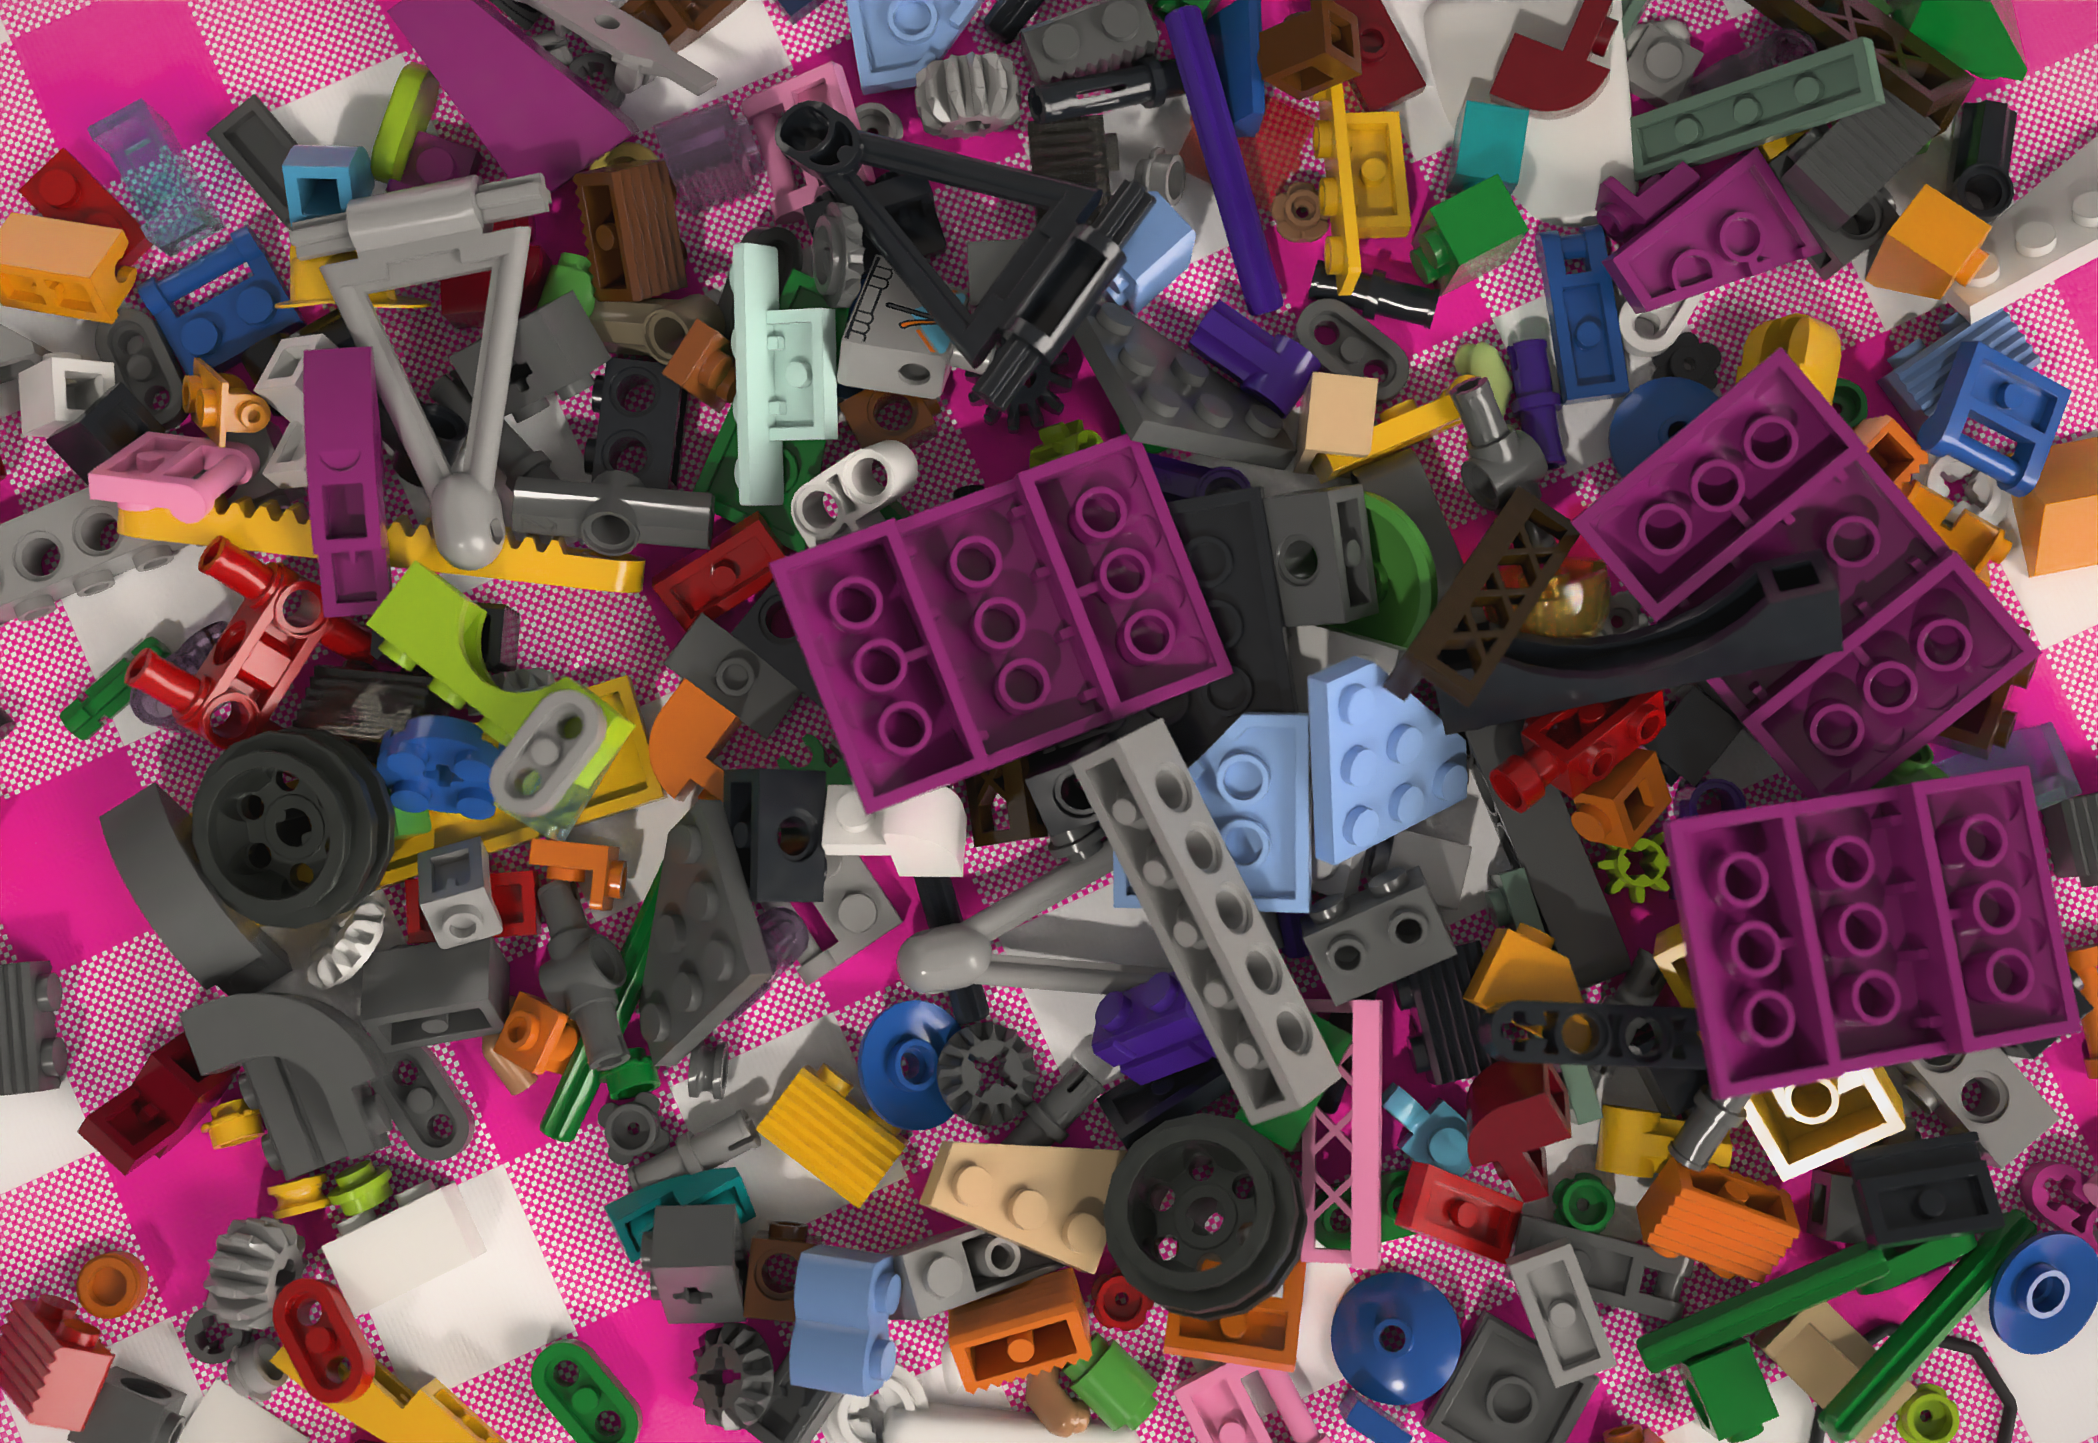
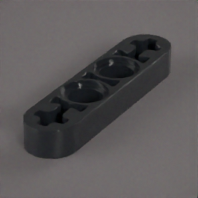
(1608, 1037)

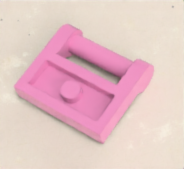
(762, 111)
(159, 473)
(1224, 1413)

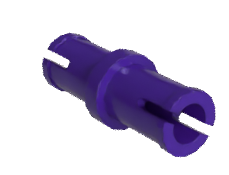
(1535, 399)

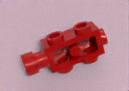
(1576, 747)

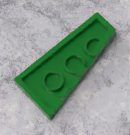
(800, 458)

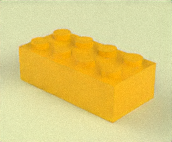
(1807, 1121)

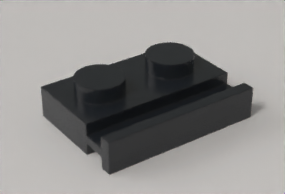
(1923, 1191)

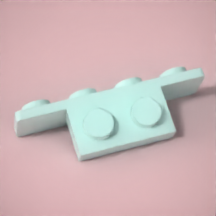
(781, 374)

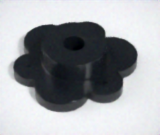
(1702, 357)

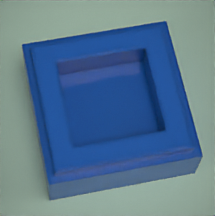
(1372, 1420)

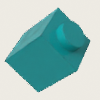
(1486, 143)

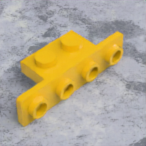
(1362, 183)

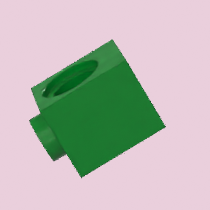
(1728, 1392)

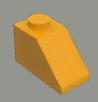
(1930, 247)
(1525, 968)

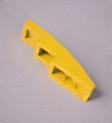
(401, 1416)

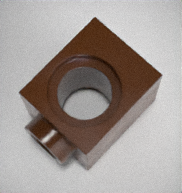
(863, 410)
(763, 1295)

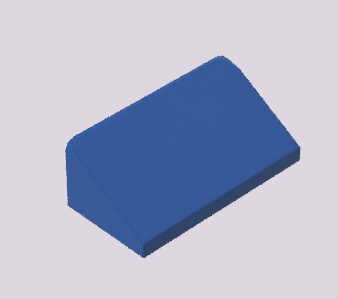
(1235, 47)

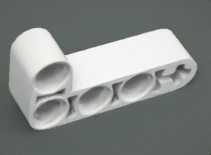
(854, 491)

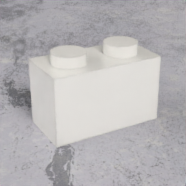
(404, 1248)

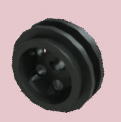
(343, 847)
(1258, 1234)

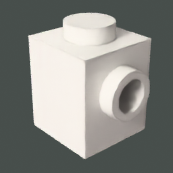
(60, 391)

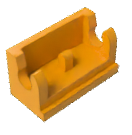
(63, 267)

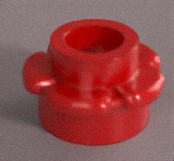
(1112, 1314)

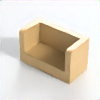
(1335, 418)
(1822, 1356)

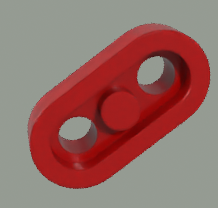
(322, 1346)

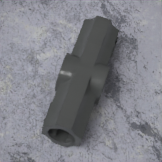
(613, 513)

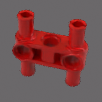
(255, 653)

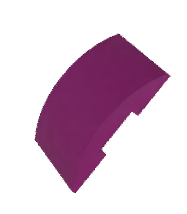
(1783, 476)
(1000, 622)
(1870, 929)

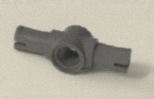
(1498, 454)
(583, 975)

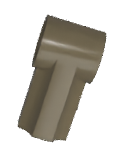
(653, 325)

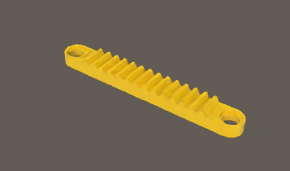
(290, 534)

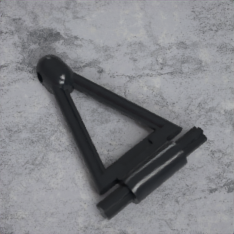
(1042, 289)

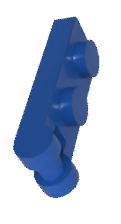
(1582, 316)

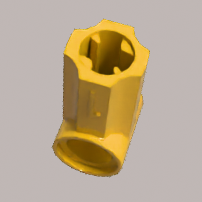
(1637, 1142)

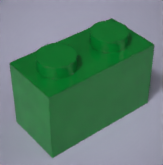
(1467, 236)

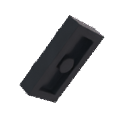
(1139, 1109)

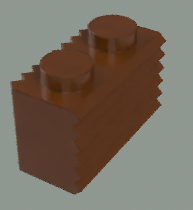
(631, 230)

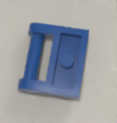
(230, 321)
(2005, 399)

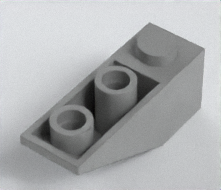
(960, 1269)

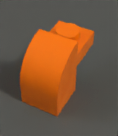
(688, 740)

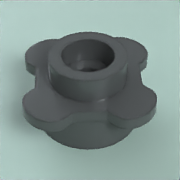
(622, 1143)

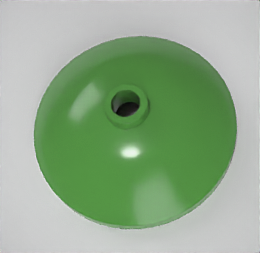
(1402, 573)

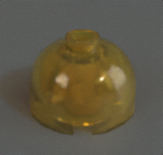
(1572, 603)

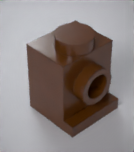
(1311, 50)

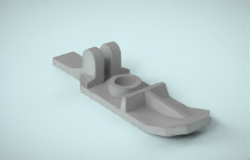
(634, 46)

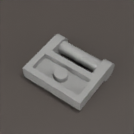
(853, 910)

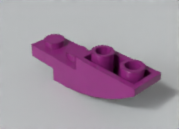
(346, 479)

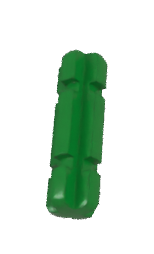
(106, 696)

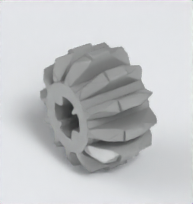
(968, 95)
(252, 1269)

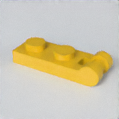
(1400, 428)

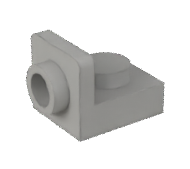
(458, 893)

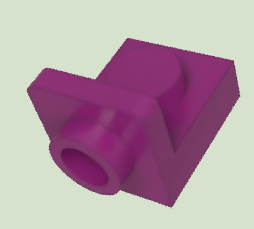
(435, 161)
(1627, 214)

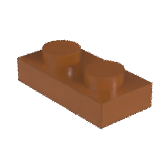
(704, 366)

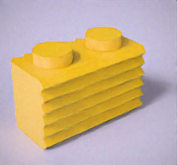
(832, 1133)

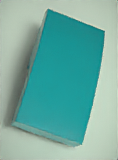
(636, 1211)

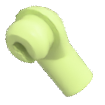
(1485, 361)

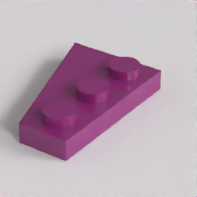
(1713, 236)

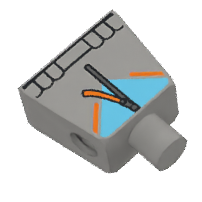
(896, 342)

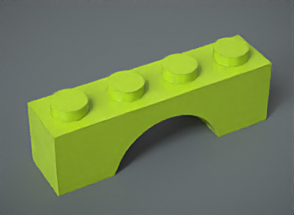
(441, 631)

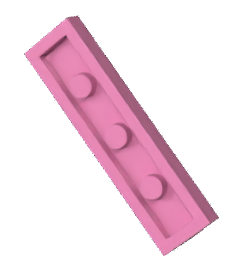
(1365, 1143)

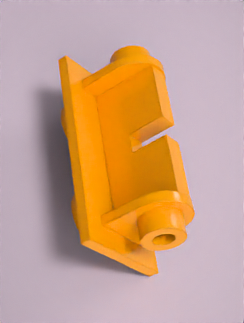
(222, 403)
(1969, 535)

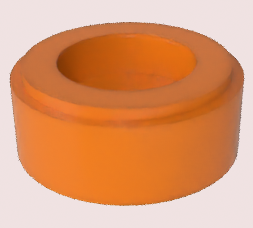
(112, 1284)

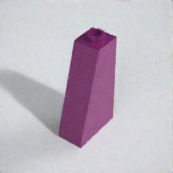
(512, 90)

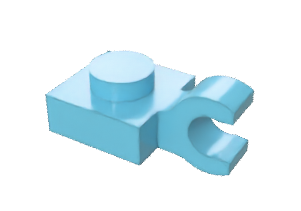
(1433, 1135)

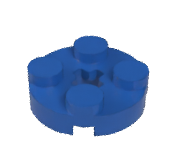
(439, 767)

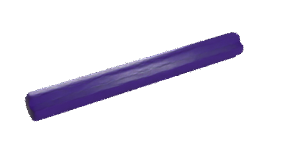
(1224, 160)

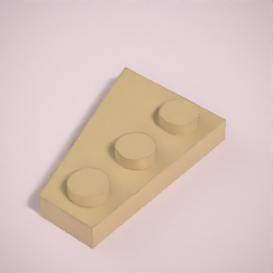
(1028, 1195)

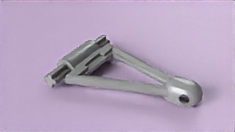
(421, 239)
(962, 952)

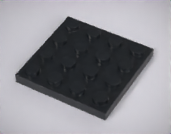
(1237, 576)

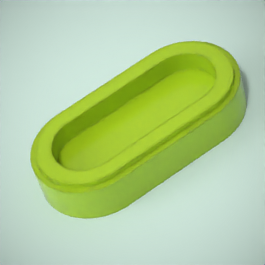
(406, 113)

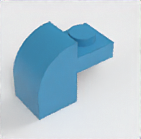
(324, 179)

